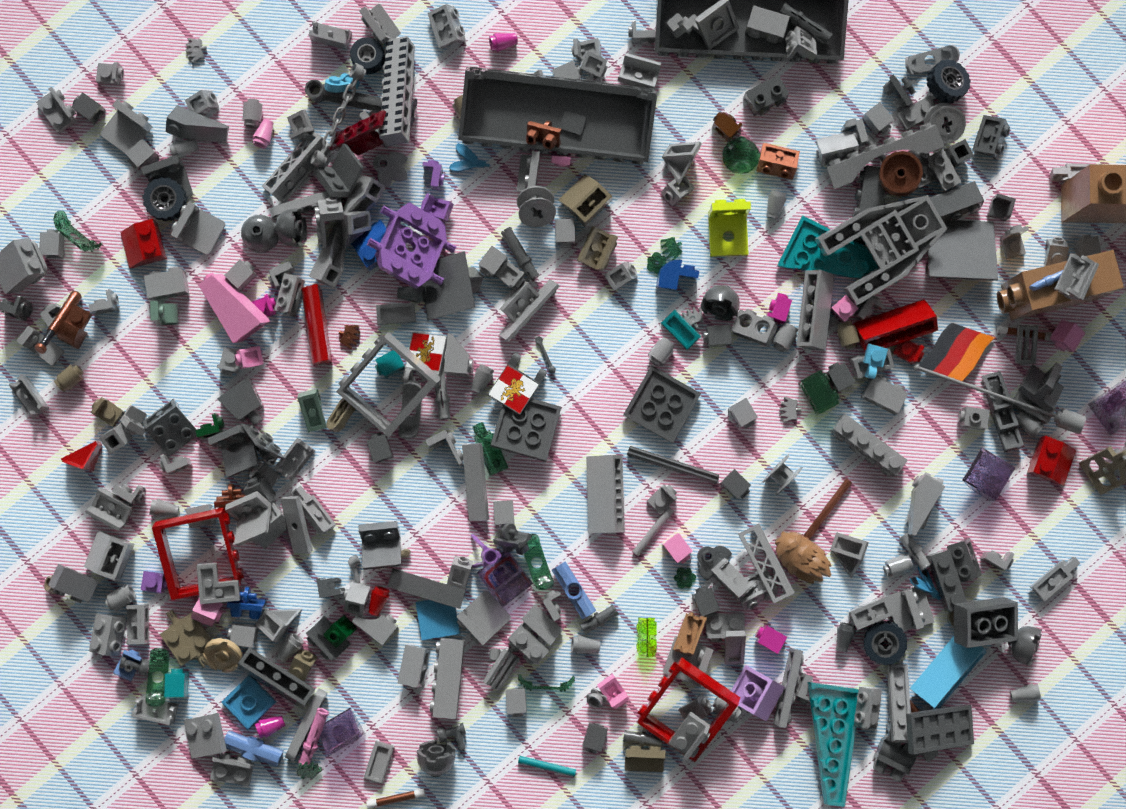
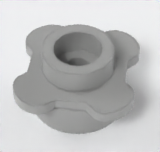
(596, 698)

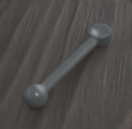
(539, 340)

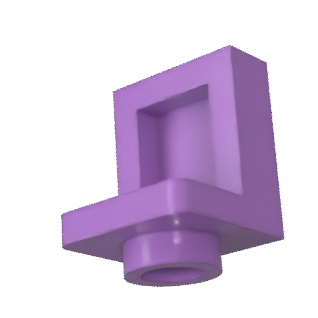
(437, 176)
(437, 207)

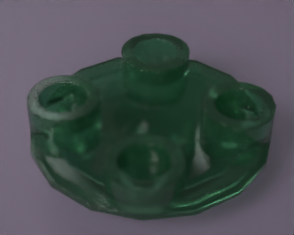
(740, 155)

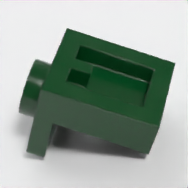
(209, 430)
(340, 631)

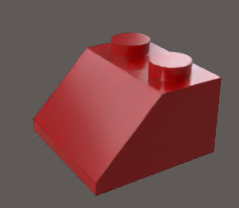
(143, 243)
(1051, 460)

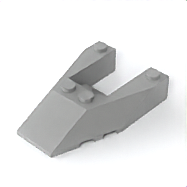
(894, 236)

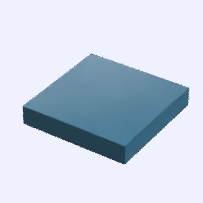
(436, 619)
(248, 702)

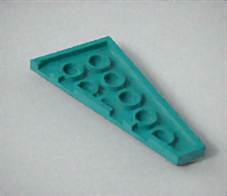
(804, 254)
(834, 731)

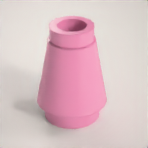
(263, 134)

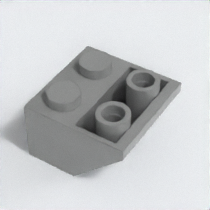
(109, 556)

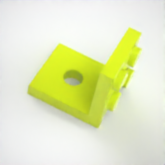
(730, 218)

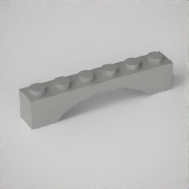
(846, 170)
(330, 261)

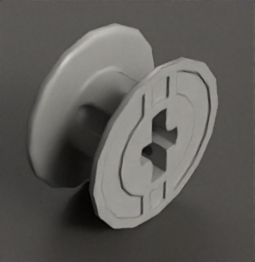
(956, 121)
(536, 206)
(782, 474)

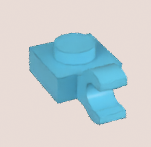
(874, 357)

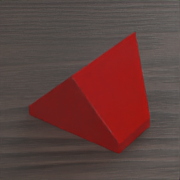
(85, 457)

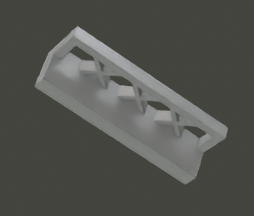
(298, 170)
(772, 560)

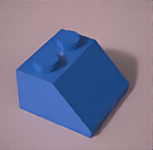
(366, 252)

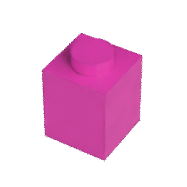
(770, 638)

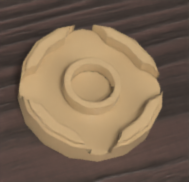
(222, 655)

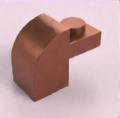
(72, 329)

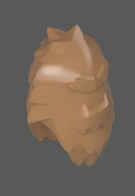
(802, 557)

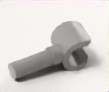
(353, 562)
(495, 652)

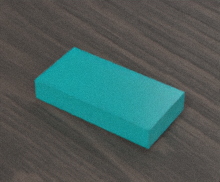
(681, 329)

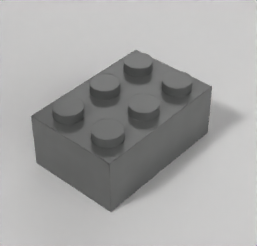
(985, 622)

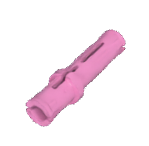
(310, 744)

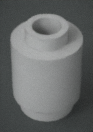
(252, 113)
(784, 337)
(661, 352)
(898, 566)
(120, 597)
(718, 704)

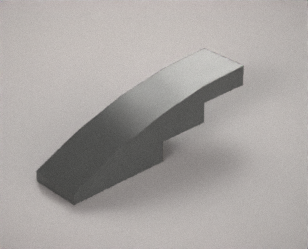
(1002, 412)
(426, 588)

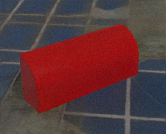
(316, 325)
(897, 325)

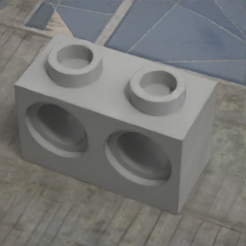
(752, 332)

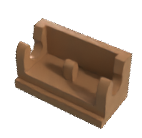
(689, 634)

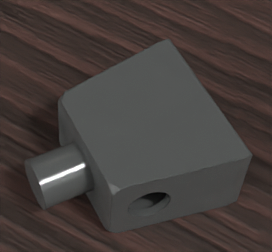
(243, 401)

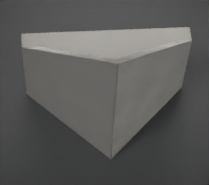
(680, 158)
(354, 226)
(849, 551)
(276, 622)

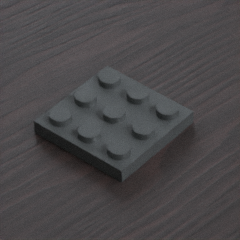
(662, 404)
(529, 432)

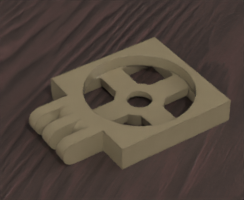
(1118, 463)

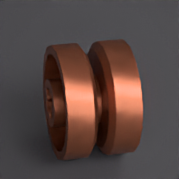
(900, 185)

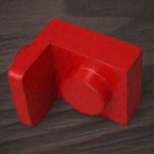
(909, 352)

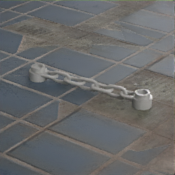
(319, 158)

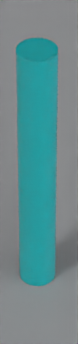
(547, 766)

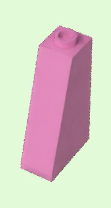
(232, 308)

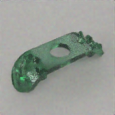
(64, 226)
(540, 576)
(159, 661)
(529, 686)

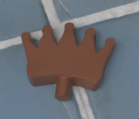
(348, 335)

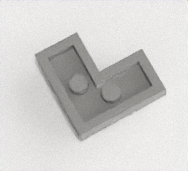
(211, 589)

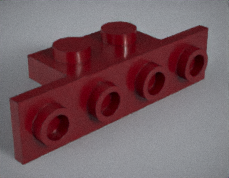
(362, 135)

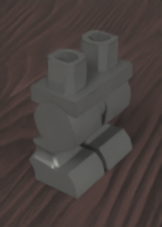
(894, 755)

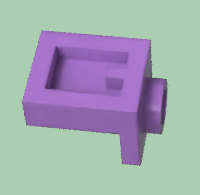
(154, 582)

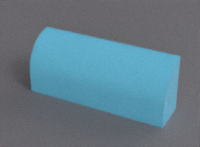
(946, 673)

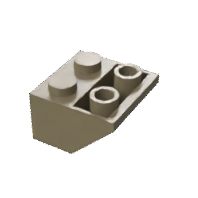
(586, 199)

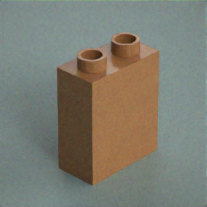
(1095, 195)
(1023, 302)

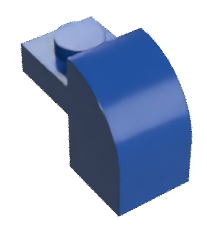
(670, 272)

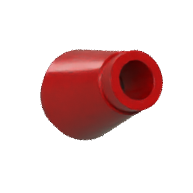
(378, 599)

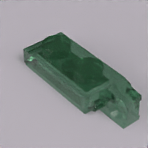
(492, 456)

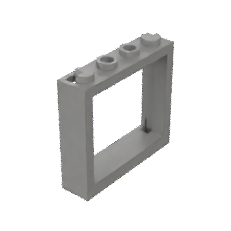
(364, 407)

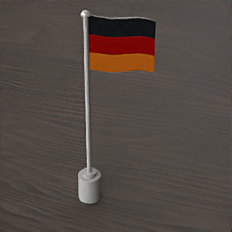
(957, 355)

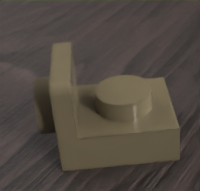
(107, 411)

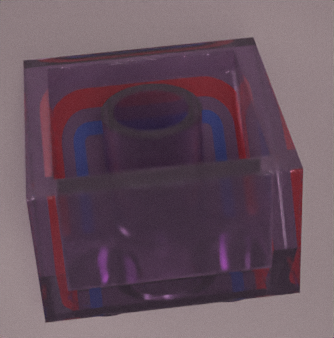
(505, 578)

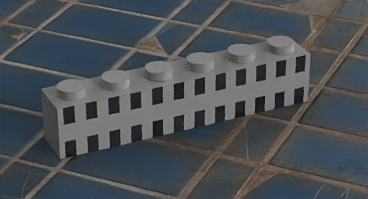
(397, 90)

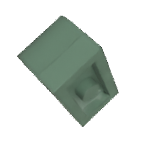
(163, 313)
(312, 410)

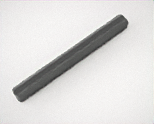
(673, 465)

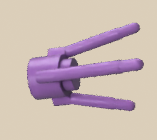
(488, 555)

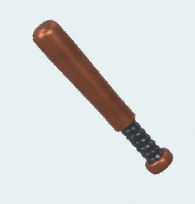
(73, 298)

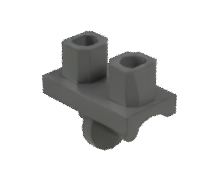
(893, 85)
(513, 539)

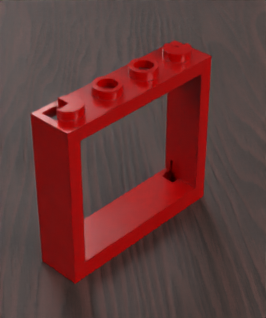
(166, 558)
(663, 731)

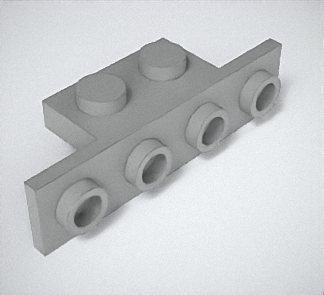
(524, 305)

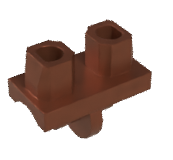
(544, 134)
(228, 496)

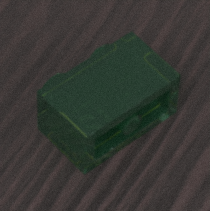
(819, 392)

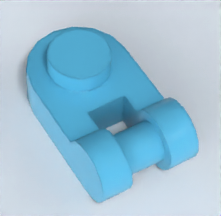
(339, 84)

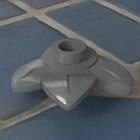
(716, 555)

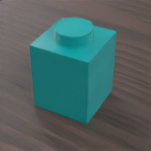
(389, 364)
(176, 683)

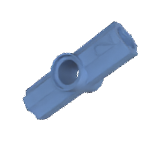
(566, 579)
(253, 748)

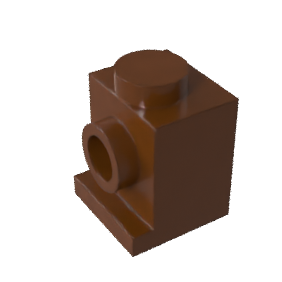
(726, 125)

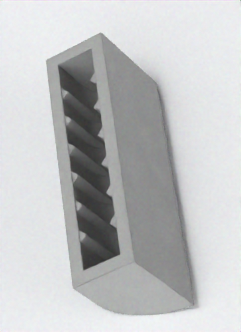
(605, 494)

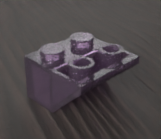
(1111, 407)
(988, 475)

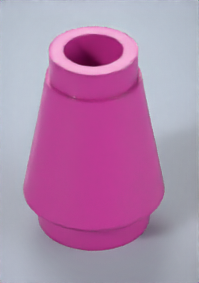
(501, 41)
(269, 726)

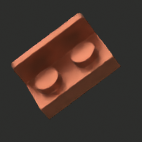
(778, 161)

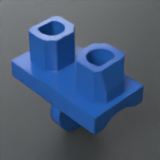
(247, 602)

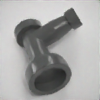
(129, 665)
(457, 731)

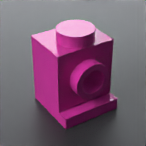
(779, 308)

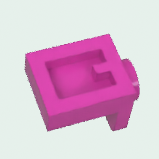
(266, 305)

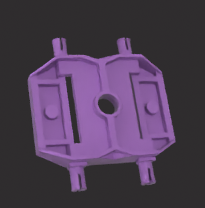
(416, 266)

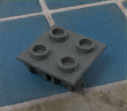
(264, 445)

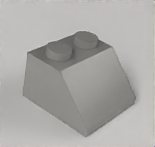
(457, 359)

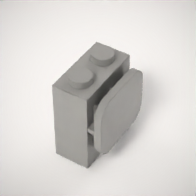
(21, 265)

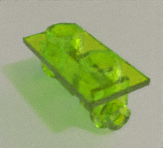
(645, 646)

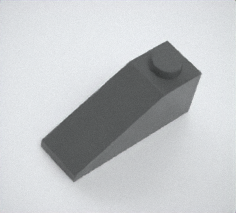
(194, 126)

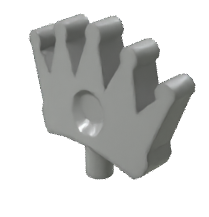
(195, 50)
(693, 318)
(790, 409)

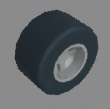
(369, 49)

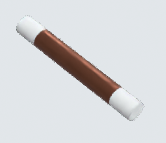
(1013, 331)
(395, 798)

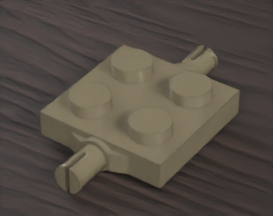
(186, 638)

